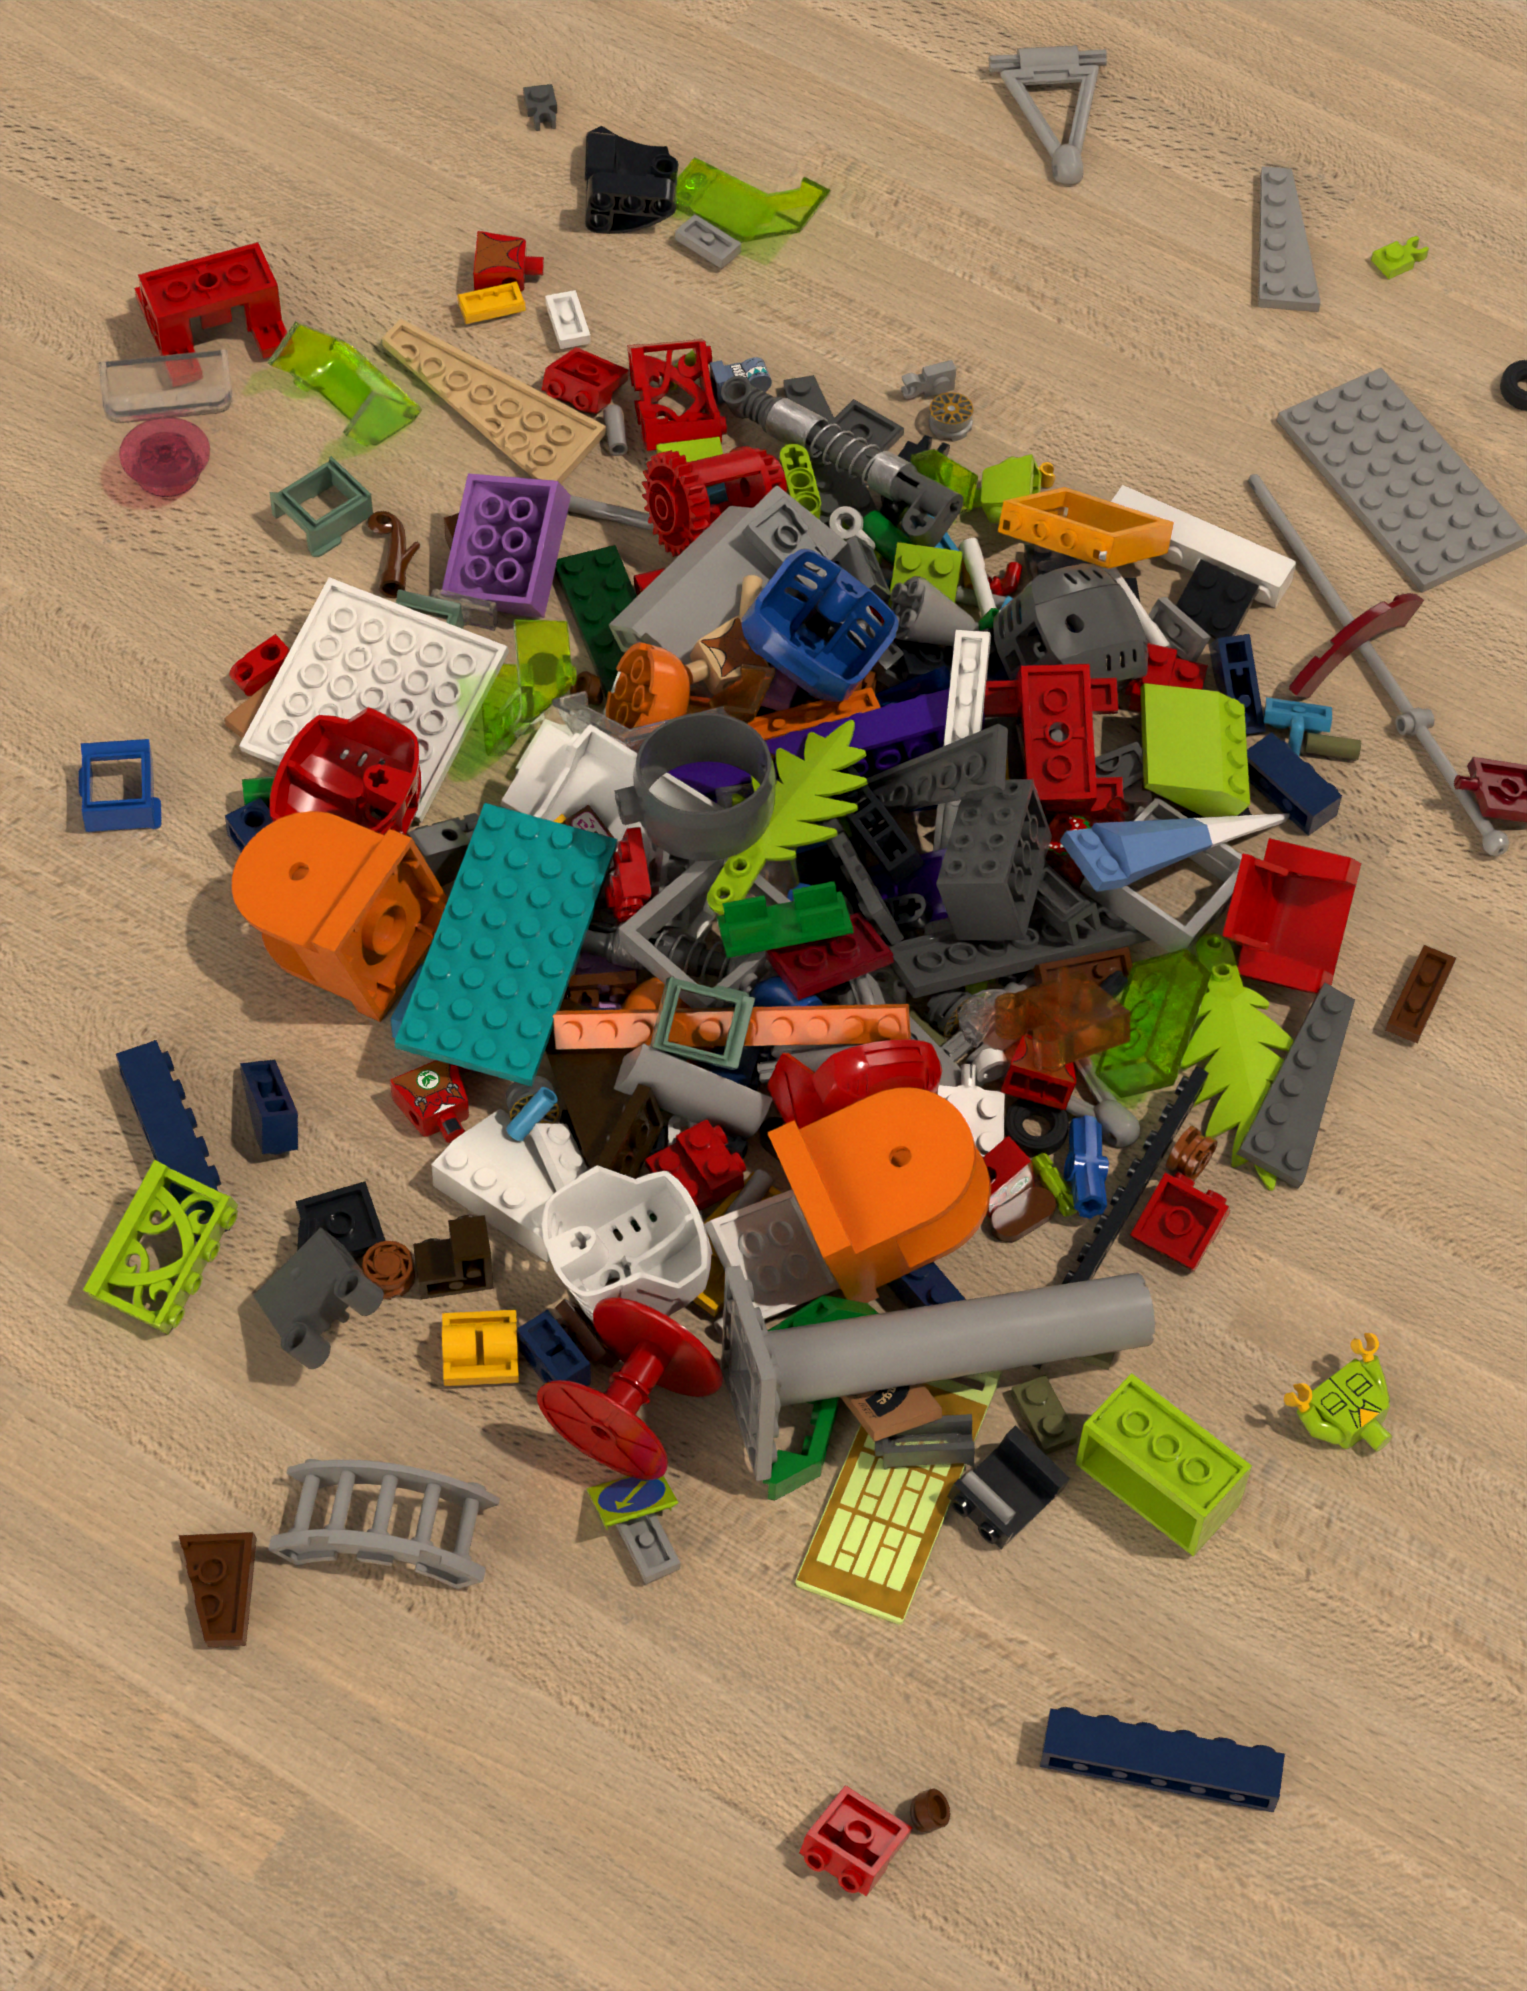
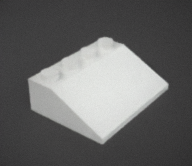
(498, 1179)

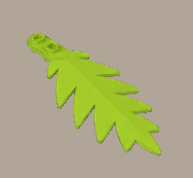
(796, 803)
(1239, 1039)

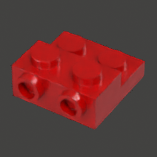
(583, 380)
(1167, 671)
(630, 884)
(701, 1164)
(1181, 1220)
(854, 1841)

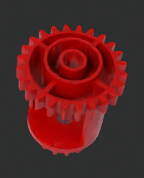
(679, 495)

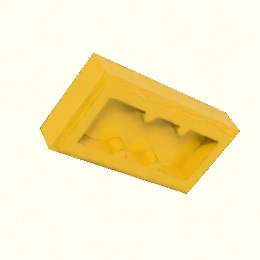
(491, 302)

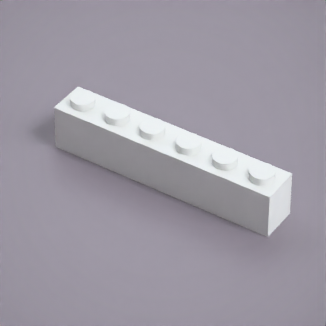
(1198, 539)

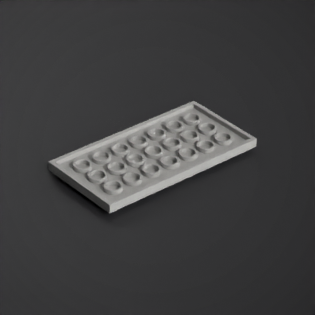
(1402, 479)

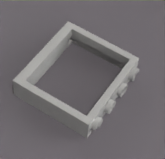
(671, 901)
(1154, 922)

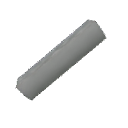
(693, 1091)

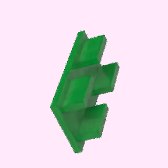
(812, 916)

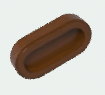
(1023, 1214)

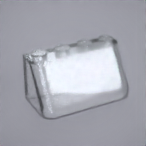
(166, 386)

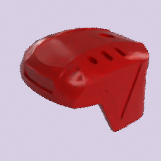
(319, 780)
(851, 1078)

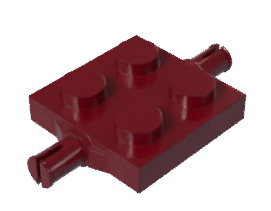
(1498, 788)

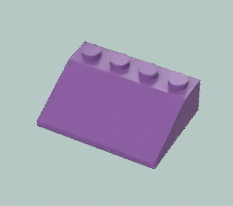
(508, 542)

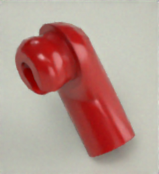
(1010, 581)

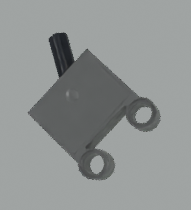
(314, 1293)

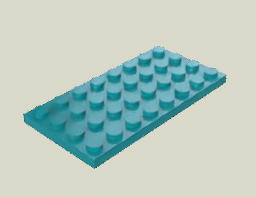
(506, 944)

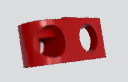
(259, 665)

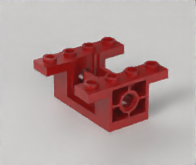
(209, 290)
(1062, 700)

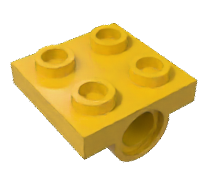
(480, 1347)

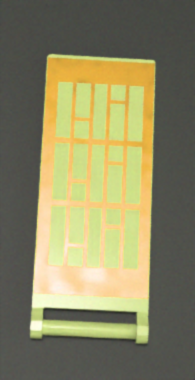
(887, 1521)

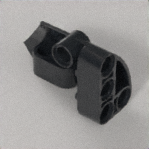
(627, 183)

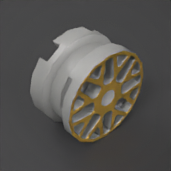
(950, 416)

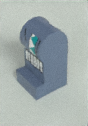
(752, 368)

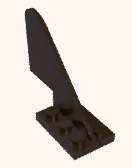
(610, 1125)

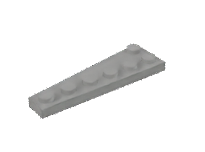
(1284, 253)

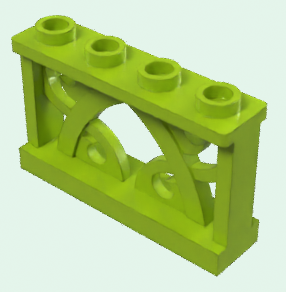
(150, 1198)

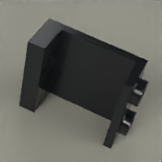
(1020, 1477)

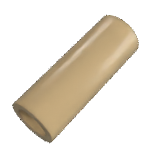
(750, 590)

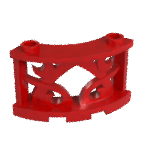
(692, 423)

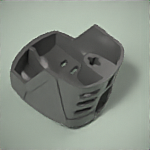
(1095, 607)

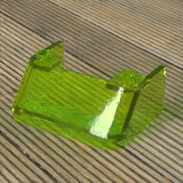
(347, 381)
(525, 690)

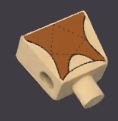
(720, 656)

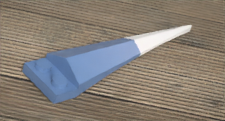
(1124, 852)

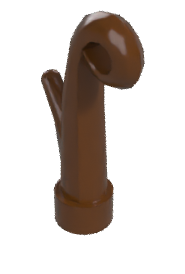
(398, 557)

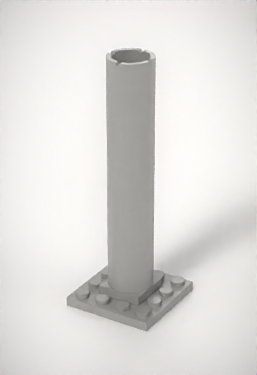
(915, 1346)

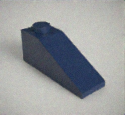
(1237, 677)
(270, 1107)

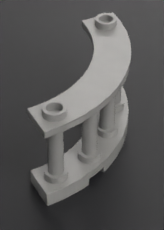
(376, 1544)

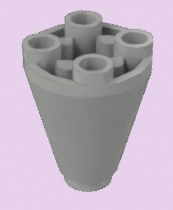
(927, 613)

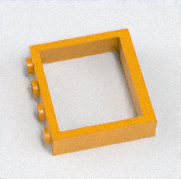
(1087, 528)

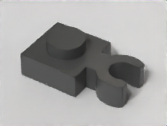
(541, 104)

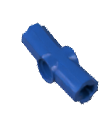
(1086, 1166)

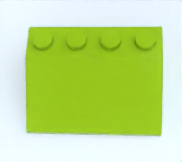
(1195, 749)

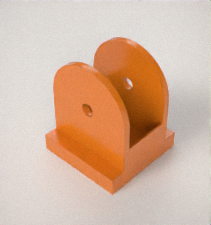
(340, 905)
(886, 1185)

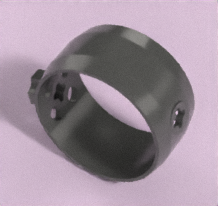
(700, 834)

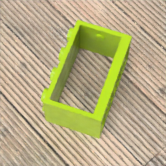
(1162, 1464)

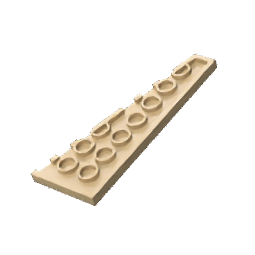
(521, 421)

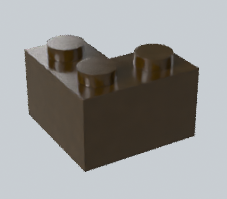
(455, 1263)

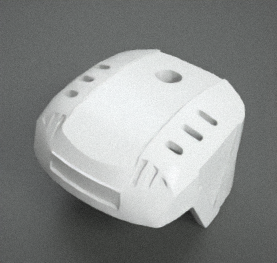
(657, 1266)

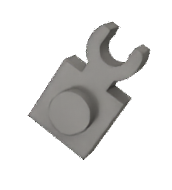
(934, 380)

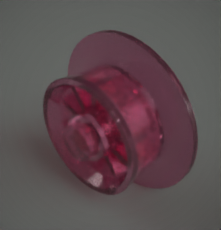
(165, 455)

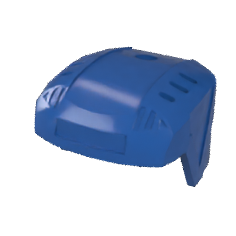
(778, 635)

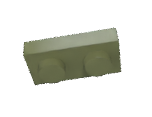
(1044, 1415)

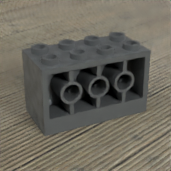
(995, 863)

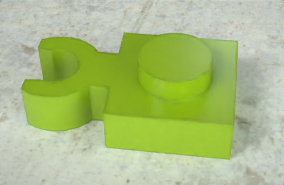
(1397, 259)

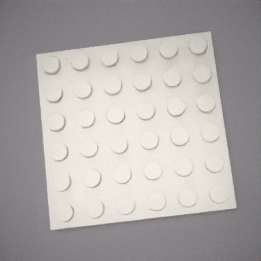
(380, 657)

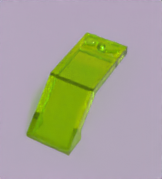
(743, 209)

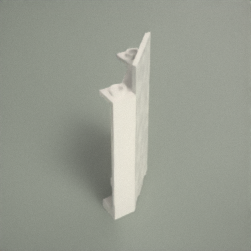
(584, 770)

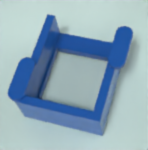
(119, 813)

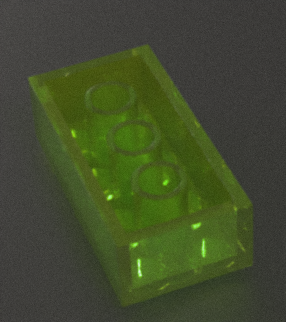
(1163, 1008)

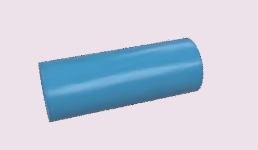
(531, 1113)

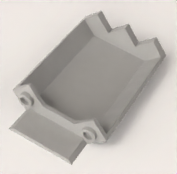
(706, 584)

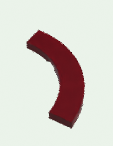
(1367, 625)

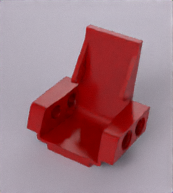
(1291, 914)

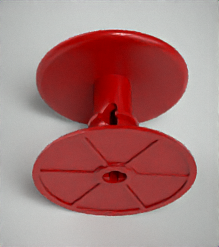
(653, 1353)

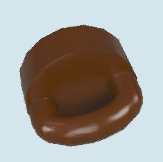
(591, 685)
(929, 1811)

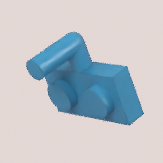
(1299, 717)

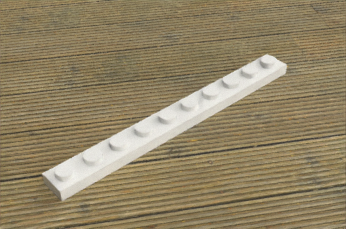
(962, 720)

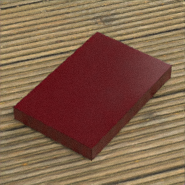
(830, 961)

